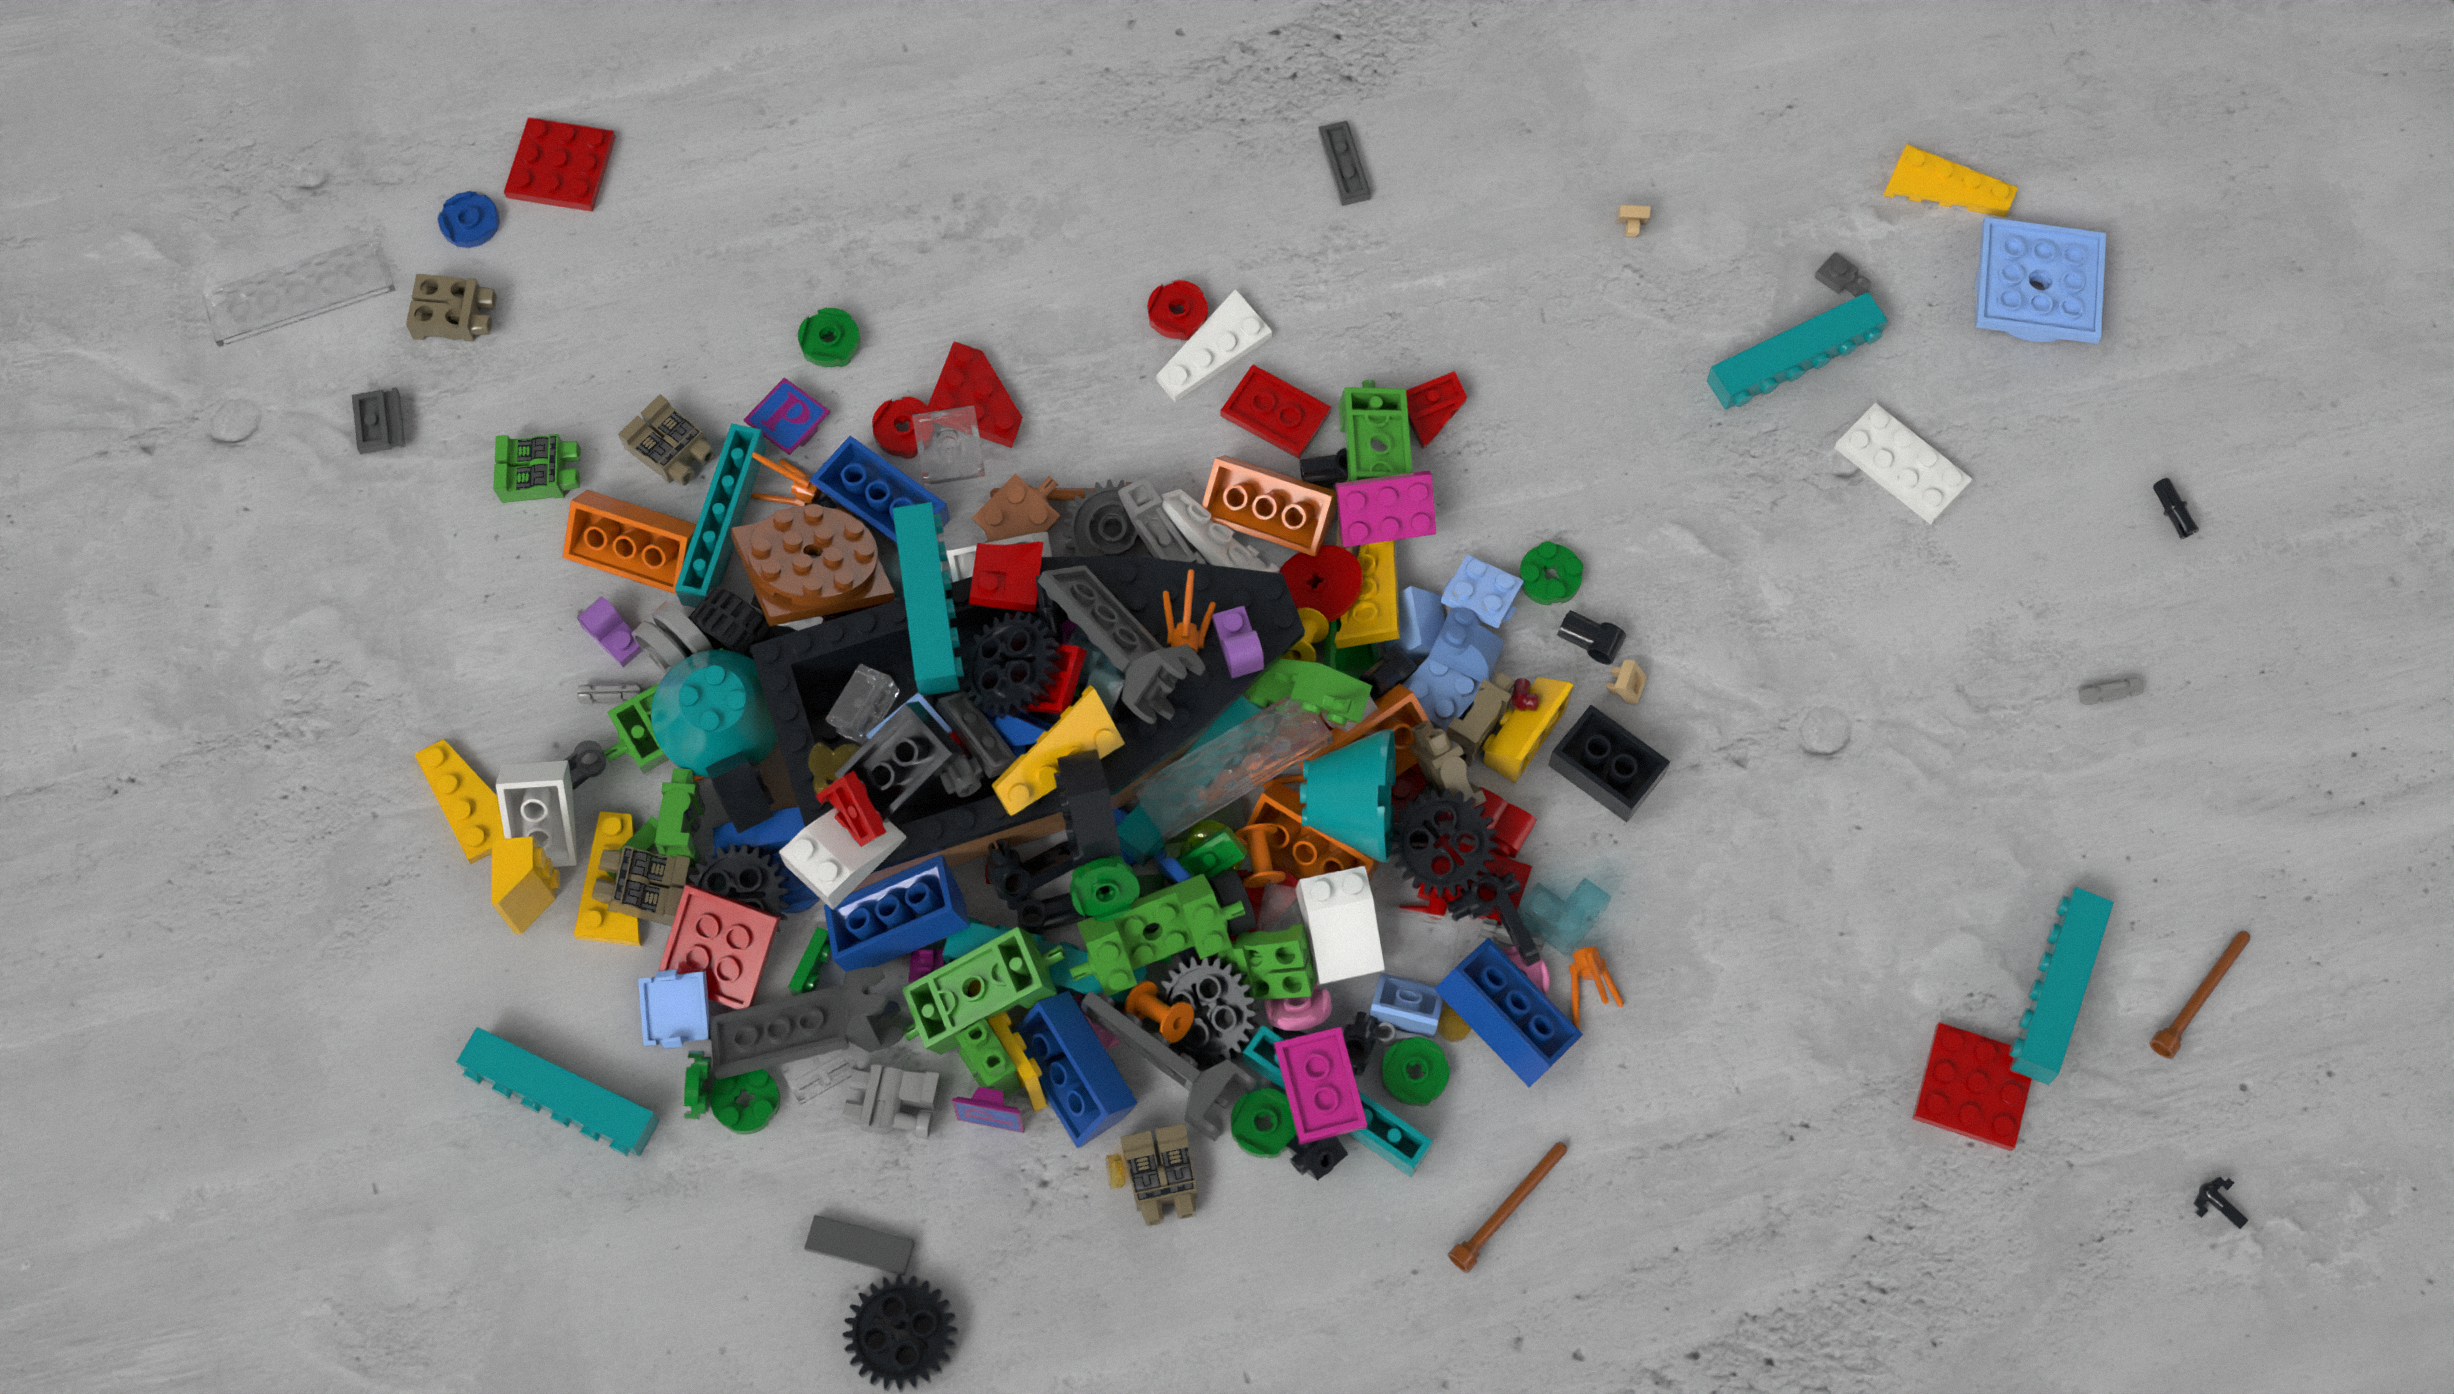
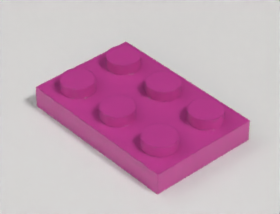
(1386, 508)
(1320, 1085)

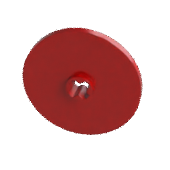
(1340, 578)

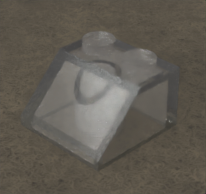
(948, 445)

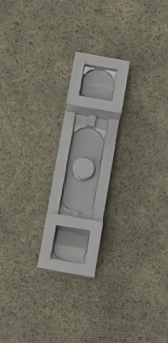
(1153, 525)

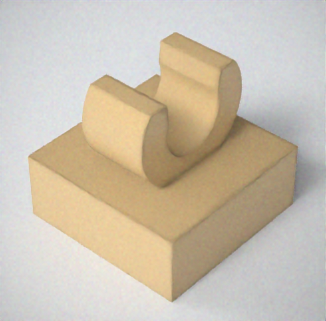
(1633, 217)
(1629, 682)

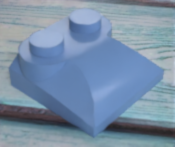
(1467, 645)

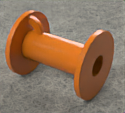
(1256, 839)
(1174, 1020)

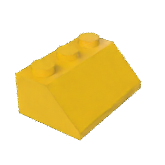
(1526, 731)
(521, 881)

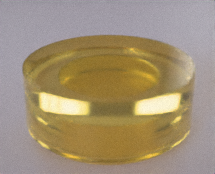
(1452, 1026)
(1115, 1171)

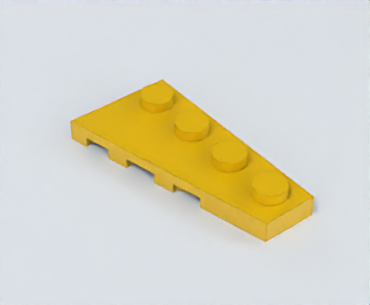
(1943, 181)
(1377, 609)
(1079, 730)
(464, 798)
(593, 919)
(1014, 1045)

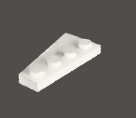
(1216, 345)

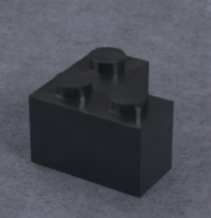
(741, 791)

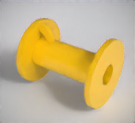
(1316, 630)

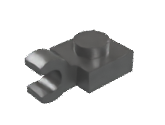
(1841, 274)

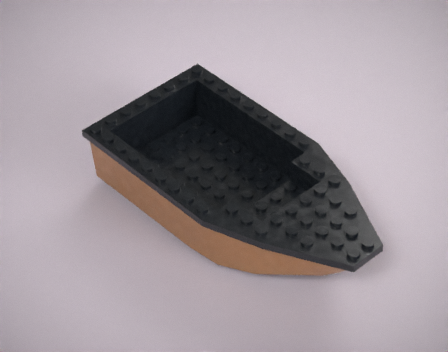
(812, 666)

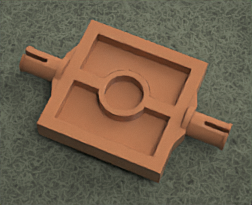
(1017, 510)

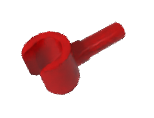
(1435, 907)

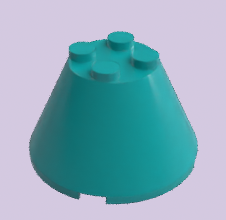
(711, 711)
(1351, 794)

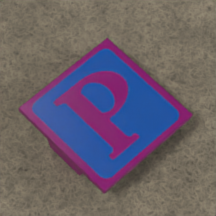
(787, 416)
(988, 1109)

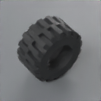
(730, 622)

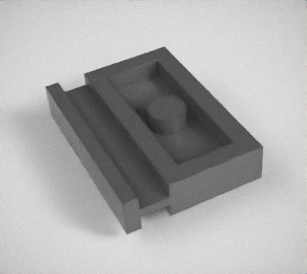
(378, 420)

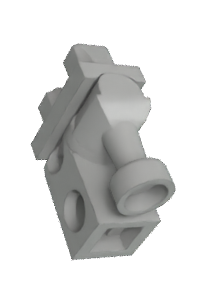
(886, 1092)

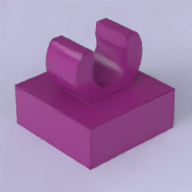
(924, 962)

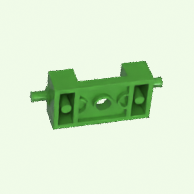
(1372, 416)
(1314, 687)
(636, 732)
(1186, 918)
(1009, 974)

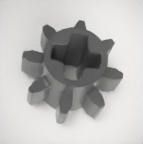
(962, 776)

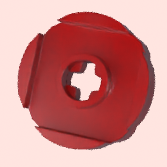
(1173, 325)
(887, 433)

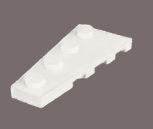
(1210, 538)

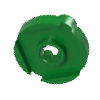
(829, 353)
(1549, 557)
(1100, 873)
(694, 1085)
(1419, 1090)
(760, 1110)
(1245, 1130)

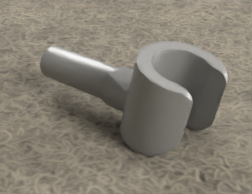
(1396, 1035)

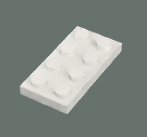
(1903, 463)

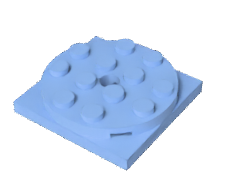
(2062, 260)

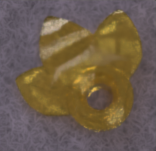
(826, 763)

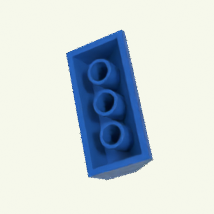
(871, 487)
(896, 916)
(1508, 1012)
(1074, 1068)

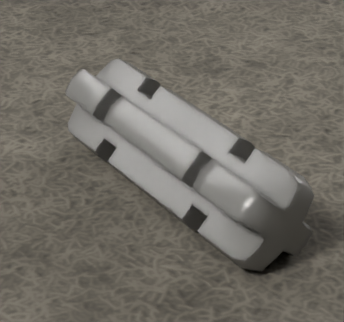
(2111, 691)
(607, 692)
(1490, 929)

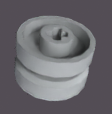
(671, 639)

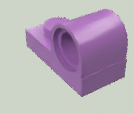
(609, 631)
(1238, 642)

